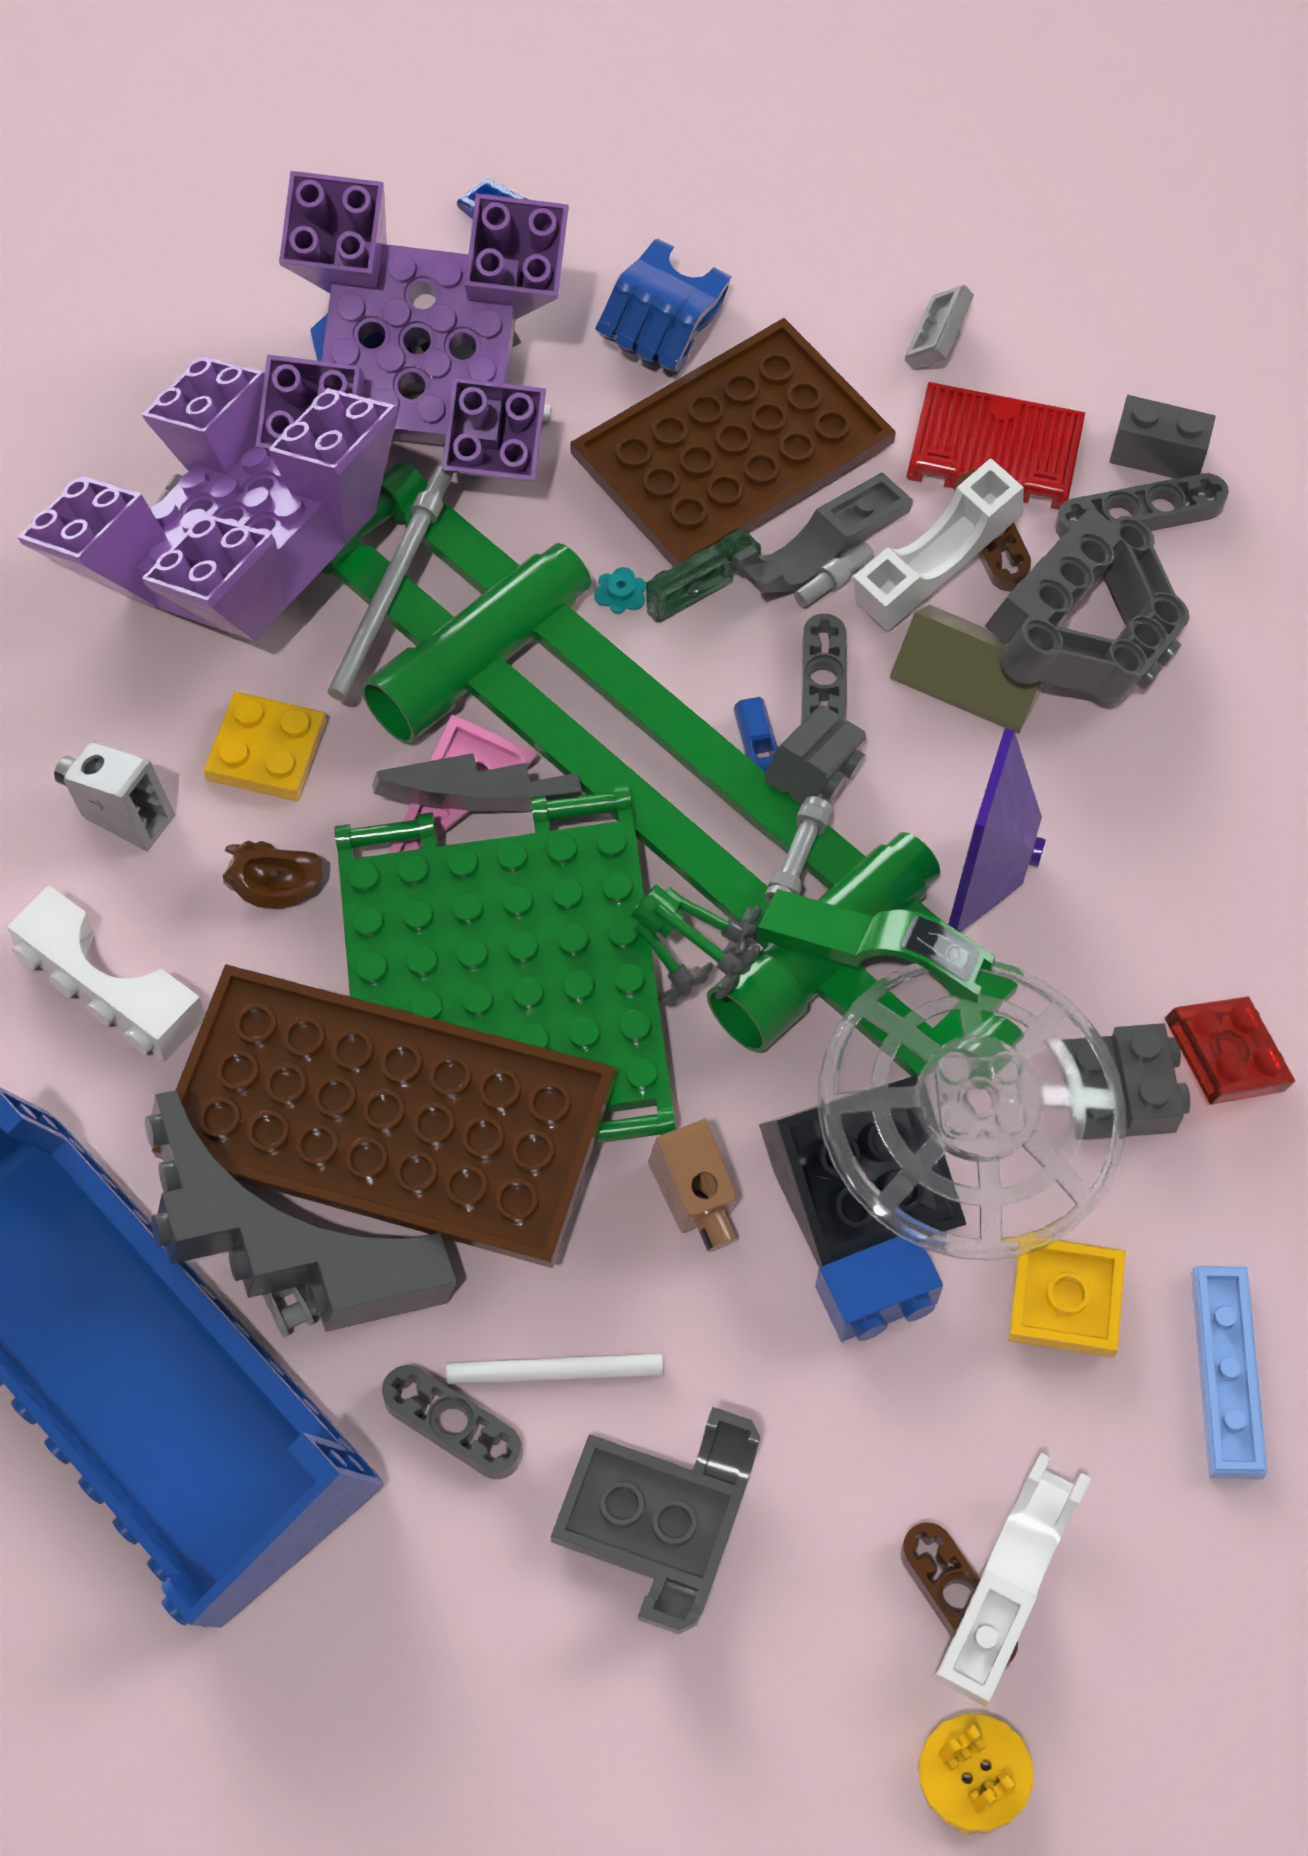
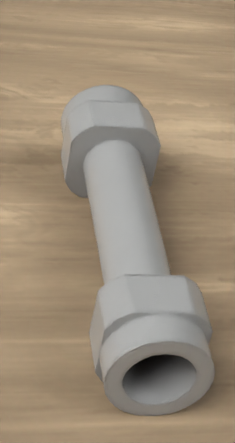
(811, 821)

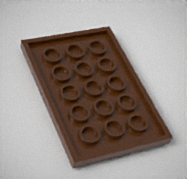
(732, 442)

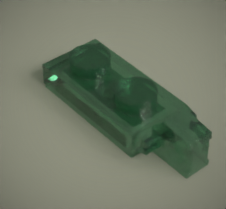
(695, 577)

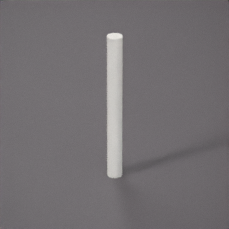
(554, 1369)

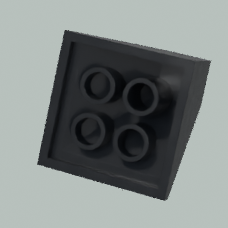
(820, 1200)

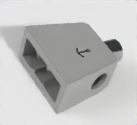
(117, 793)

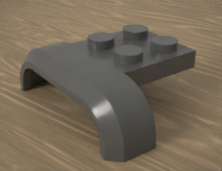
(661, 1515)

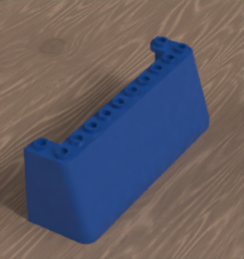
(156, 1385)

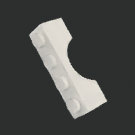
(906, 576)
(150, 1009)

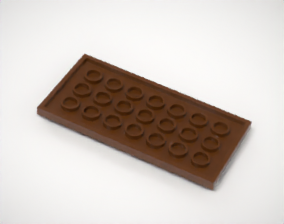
(393, 1113)

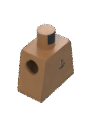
(691, 1163)

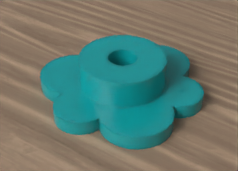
(620, 591)

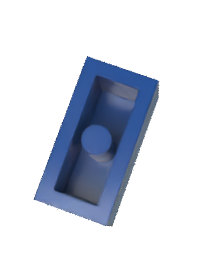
(878, 1288)

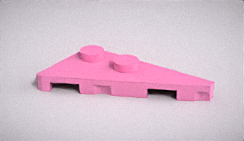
(489, 752)

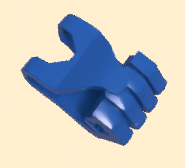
(659, 309)

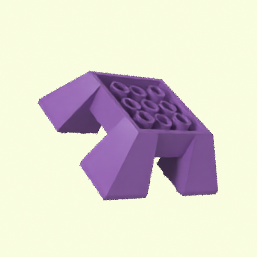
(513, 267)
(245, 519)

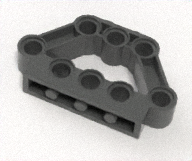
(1078, 660)

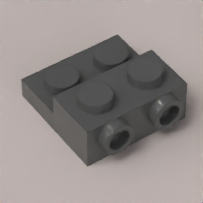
(1147, 1076)

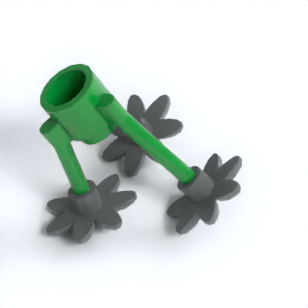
(660, 914)

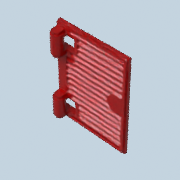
(1025, 438)

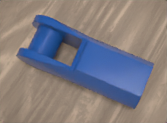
(755, 730)

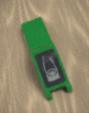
(855, 936)

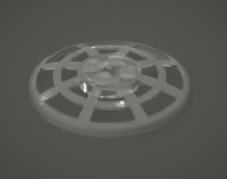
(960, 1127)

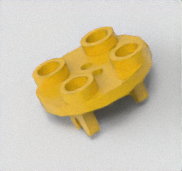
(993, 1795)

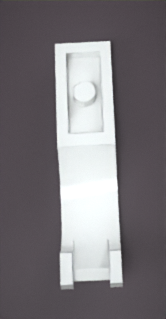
(1010, 1583)

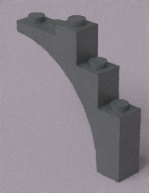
(344, 1275)

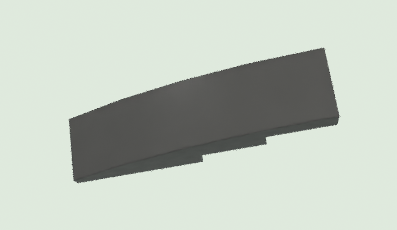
(459, 785)

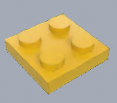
(265, 746)
(1068, 1298)

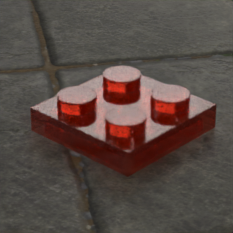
(1229, 1050)

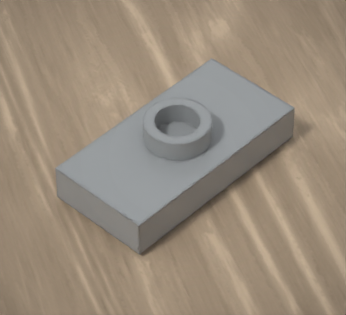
(939, 327)

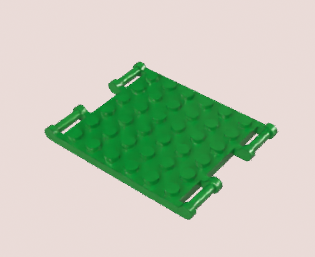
(517, 941)

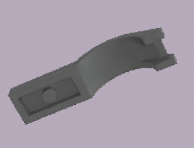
(826, 535)

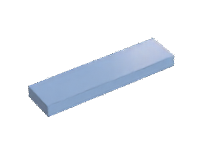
(1228, 1373)

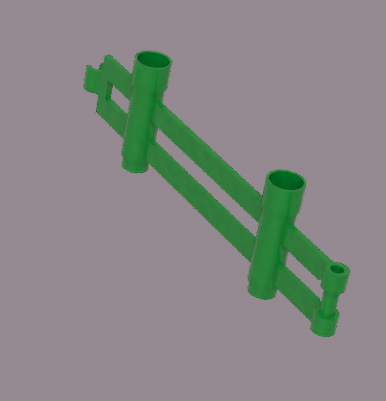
(536, 603)

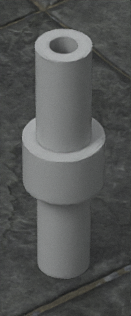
(834, 574)

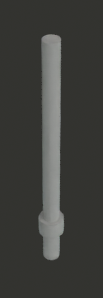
(425, 512)

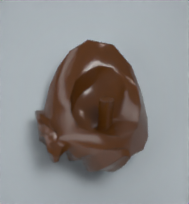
(271, 875)

